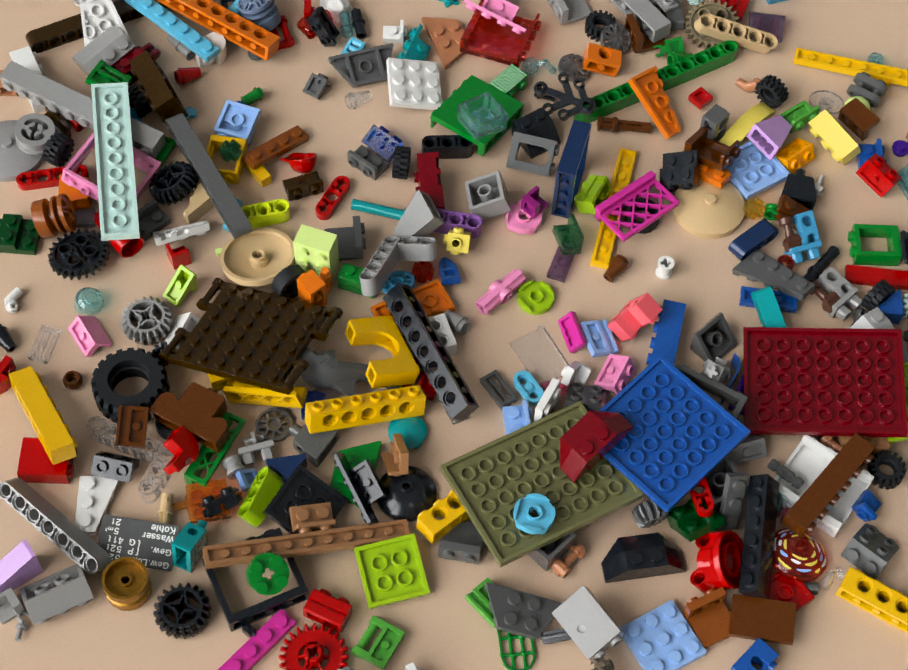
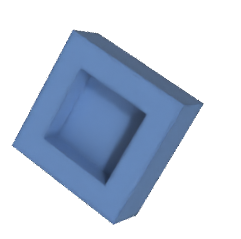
(246, 477)

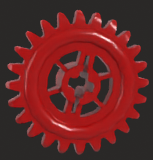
(315, 641)

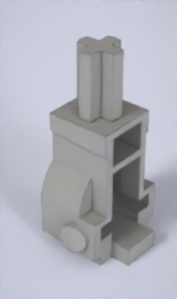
(716, 370)

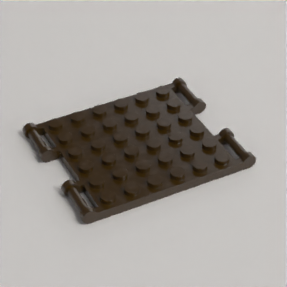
(251, 336)

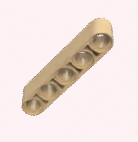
(744, 33)

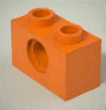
(602, 60)

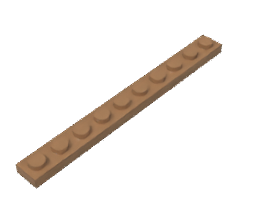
(303, 543)

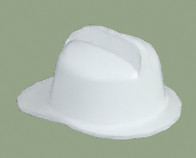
(336, 7)

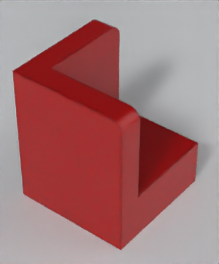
(178, 256)

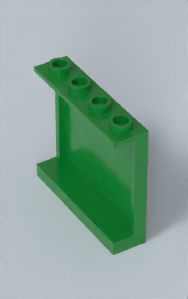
(447, 113)

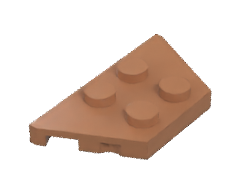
(445, 37)

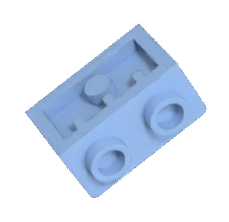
(516, 416)

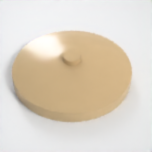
(709, 210)
(257, 256)

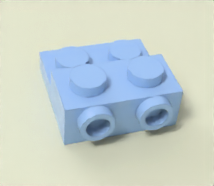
(237, 121)

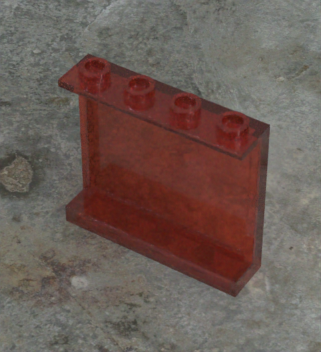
(498, 43)

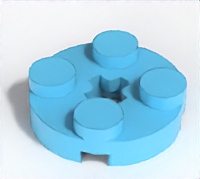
(530, 524)

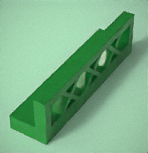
(195, 469)

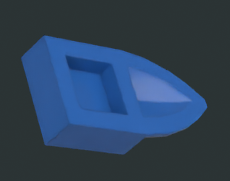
(448, 272)

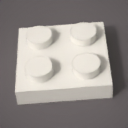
(548, 400)

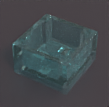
(482, 116)

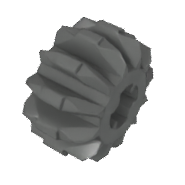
(648, 514)

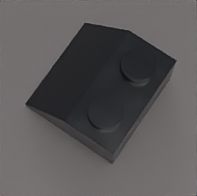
(536, 124)

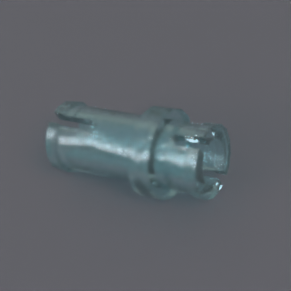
(346, 25)

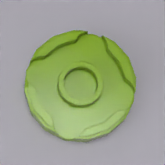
(535, 297)

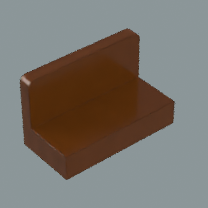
(858, 118)

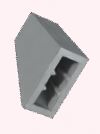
(420, 217)

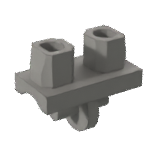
(247, 452)

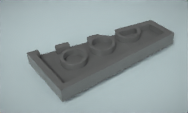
(772, 273)

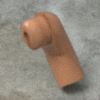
(747, 86)

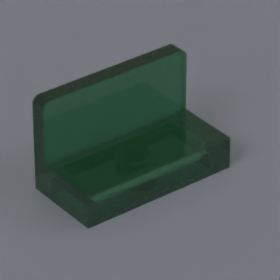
(569, 236)

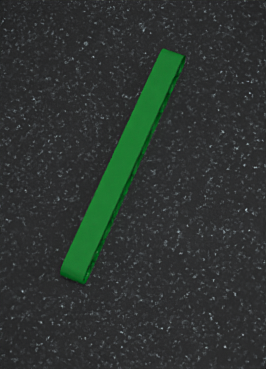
(671, 76)

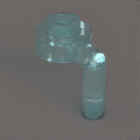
(531, 66)

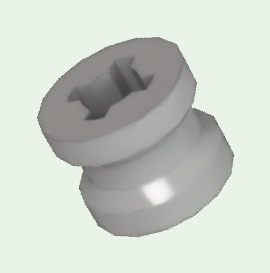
(232, 465)

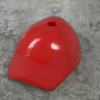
(301, 161)

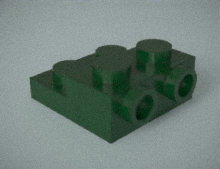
(18, 235)
(689, 524)

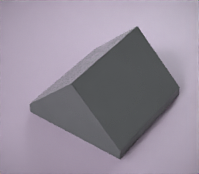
(713, 339)

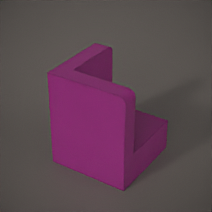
(533, 203)

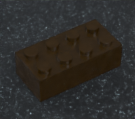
(156, 87)

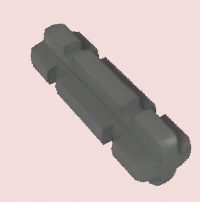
(785, 473)

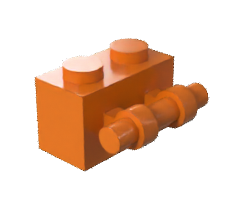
(314, 287)

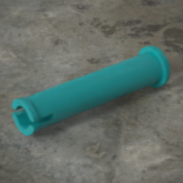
(377, 209)

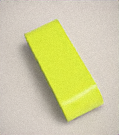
(274, 213)

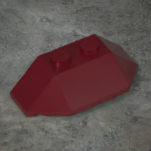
(590, 440)

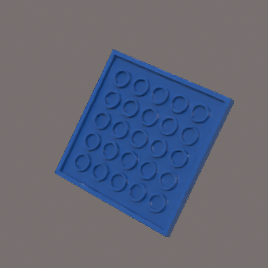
(675, 433)

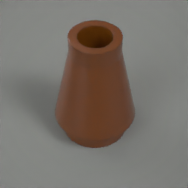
(616, 267)

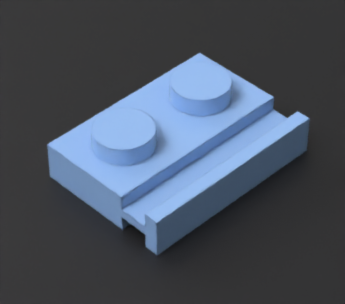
(599, 338)

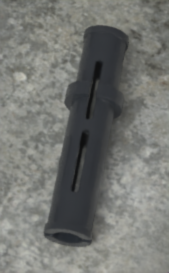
(826, 259)

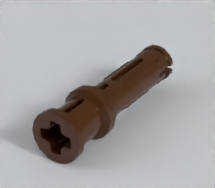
(614, 124)

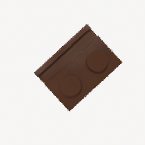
(789, 207)
(132, 426)

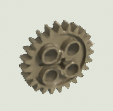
(712, 8)

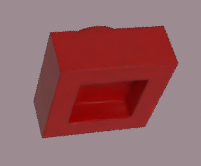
(308, 9)
(700, 98)

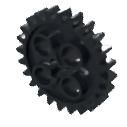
(67, 261)

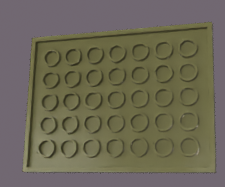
(528, 462)

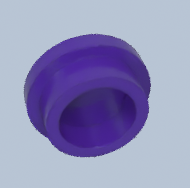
(900, 148)

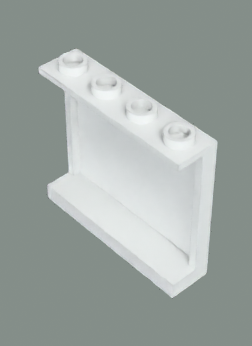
(808, 463)

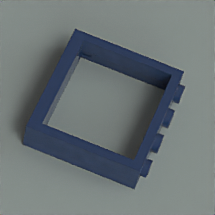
(571, 169)

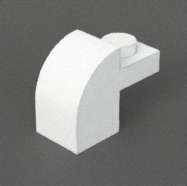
(220, 42)

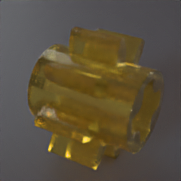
(754, 208)

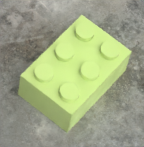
(316, 250)

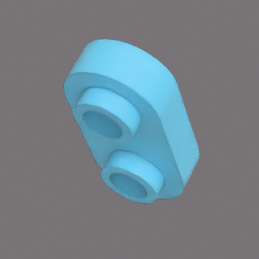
(529, 389)

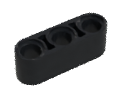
(448, 146)

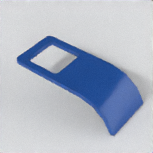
(735, 363)

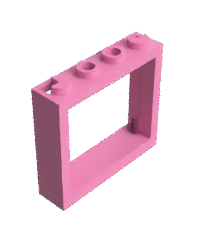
(88, 188)

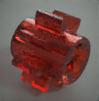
(423, 271)

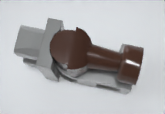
(840, 294)

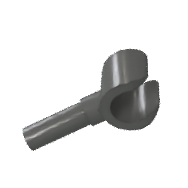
(812, 587)

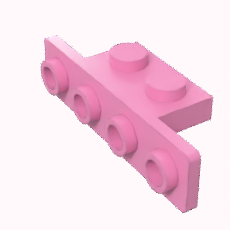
(500, 10)

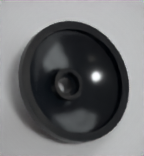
(410, 502)

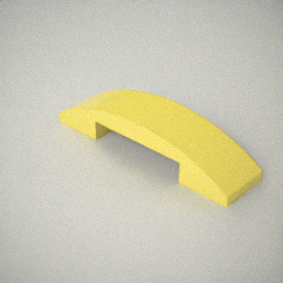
(744, 124)

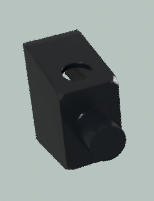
(800, 188)

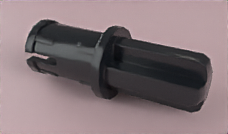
(358, 23)

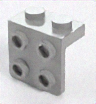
(569, 10)

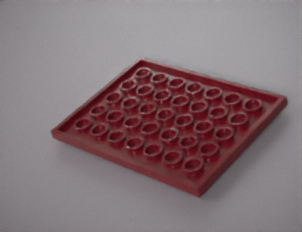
(824, 382)

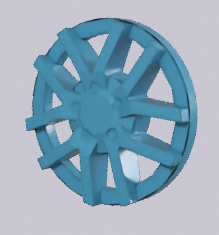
(392, 281)

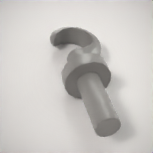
(20, 626)

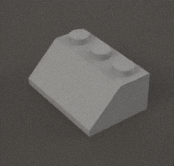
(108, 46)
(56, 594)

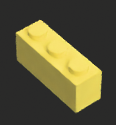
(833, 138)

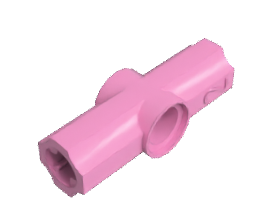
(500, 291)

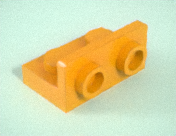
(796, 154)

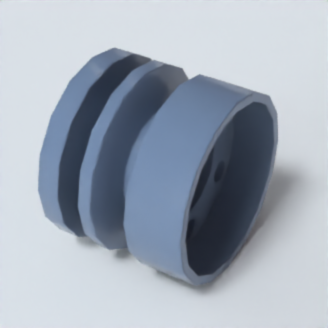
(261, 12)

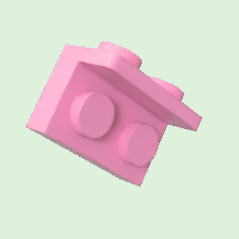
(615, 373)

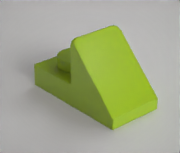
(180, 285)

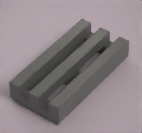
(507, 402)

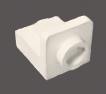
(394, 34)

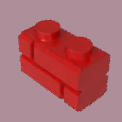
(328, 610)

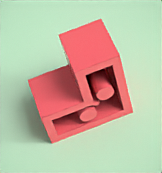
(633, 316)

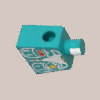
(189, 544)

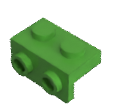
(800, 115)

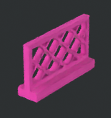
(629, 194)

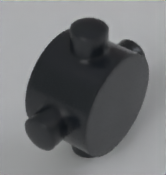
(249, 630)

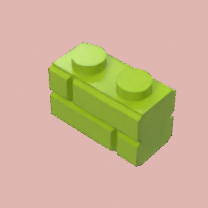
(593, 193)

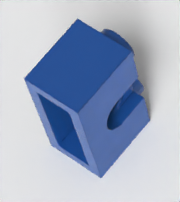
(759, 654)

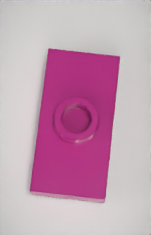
(572, 332)

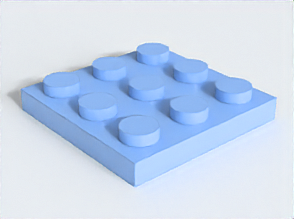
(754, 172)
(662, 639)

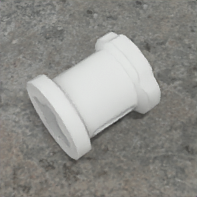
(665, 267)

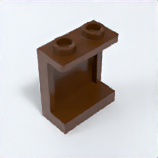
(711, 152)

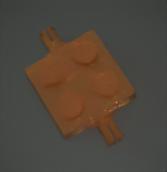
(195, 493)

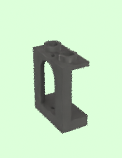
(545, 169)

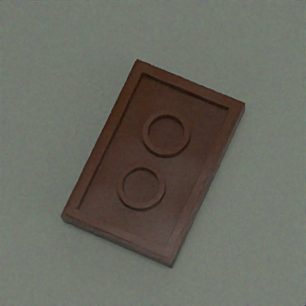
(762, 619)

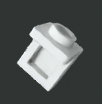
(575, 372)

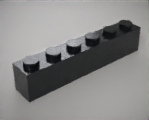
(759, 536)

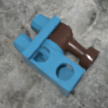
(805, 239)

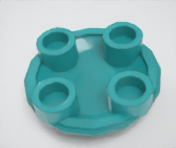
(412, 431)

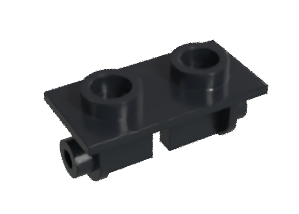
(227, 498)

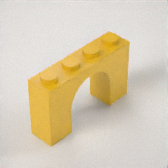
(384, 333)

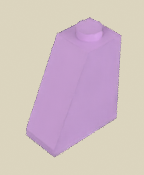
(769, 135)
(18, 567)

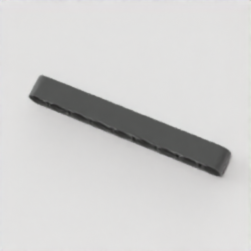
(209, 176)

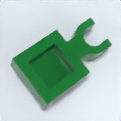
(671, 45)

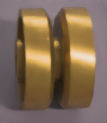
(126, 583)

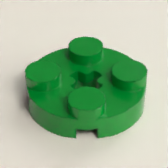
(278, 579)

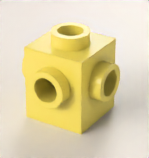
(462, 236)

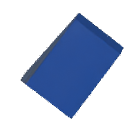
(893, 307)

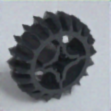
(173, 183)
(167, 605)

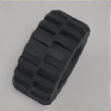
(122, 366)

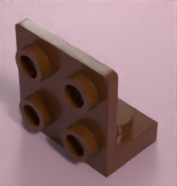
(639, 40)

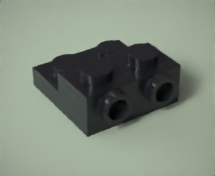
(680, 170)

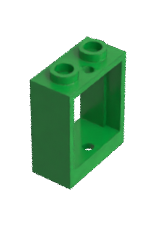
(875, 258)

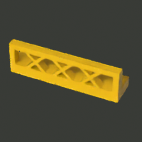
(248, 394)

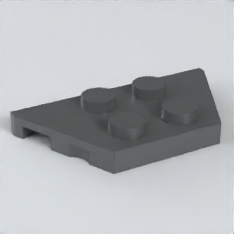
(364, 65)
(519, 611)

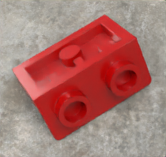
(878, 175)

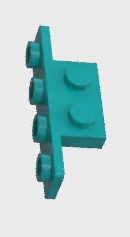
(414, 47)

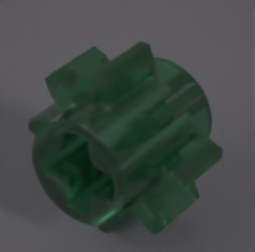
(230, 150)

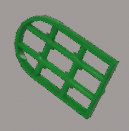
(522, 652)

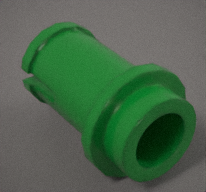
(253, 96)

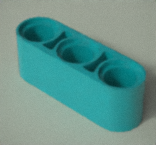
(768, 308)

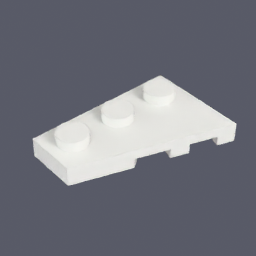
(181, 232)
(92, 502)

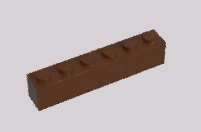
(828, 485)

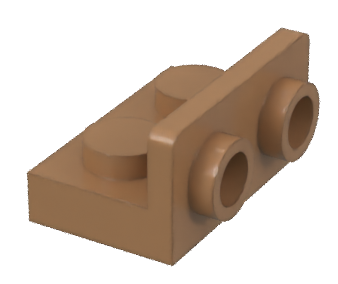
(397, 459)
(312, 517)

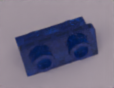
(381, 142)

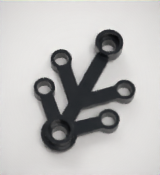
(566, 98)

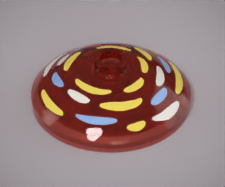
(798, 557)

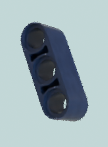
(753, 239)

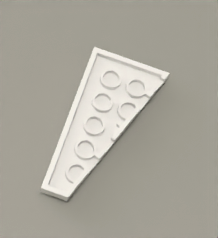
(98, 17)

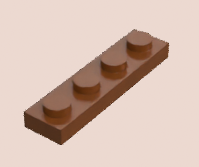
(275, 147)

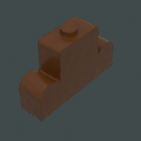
(198, 411)

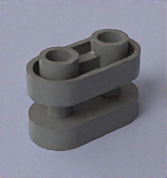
(867, 88)

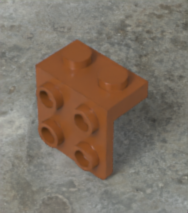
(709, 617)

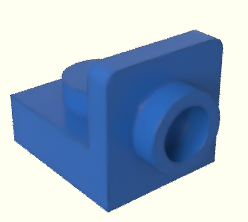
(866, 506)

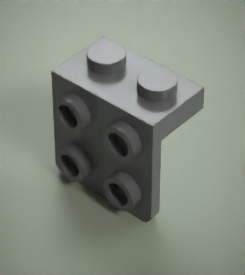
(350, 240)
(591, 397)
(461, 544)
(870, 550)

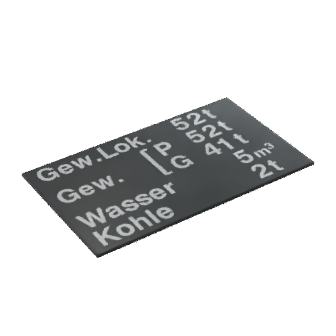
(138, 539)

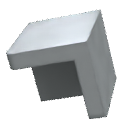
(9, 606)

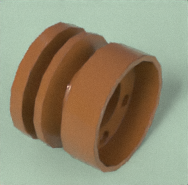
(53, 216)

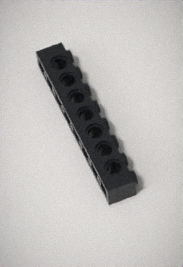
(430, 352)

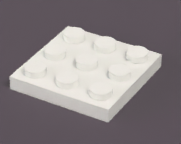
(413, 84)

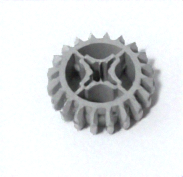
(148, 327)

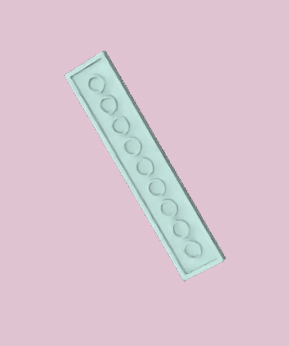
(114, 162)

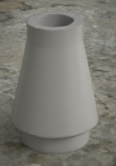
(457, 322)

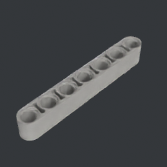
(54, 525)

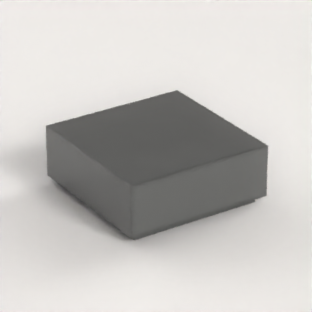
(85, 218)

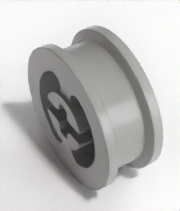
(26, 129)

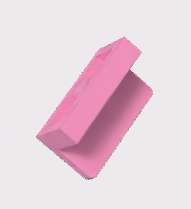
(88, 334)

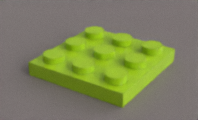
(391, 571)

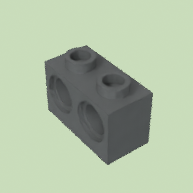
(716, 122)

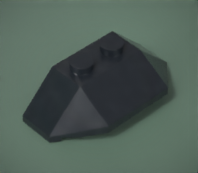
(642, 558)

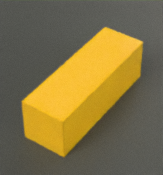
(260, 174)

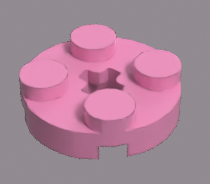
(519, 225)

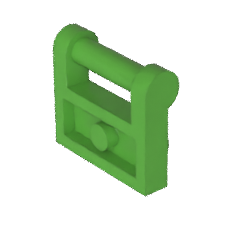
(384, 645)

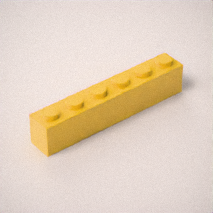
(42, 415)

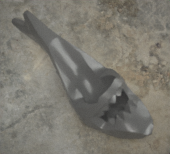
(329, 374)

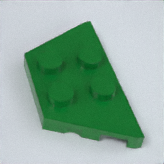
(355, 456)

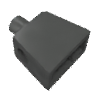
(314, 445)

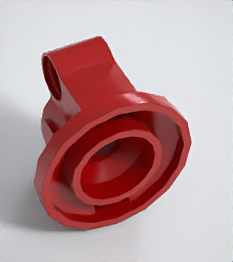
(718, 561)

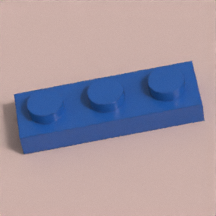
(785, 302)

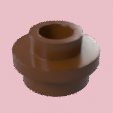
(72, 375)

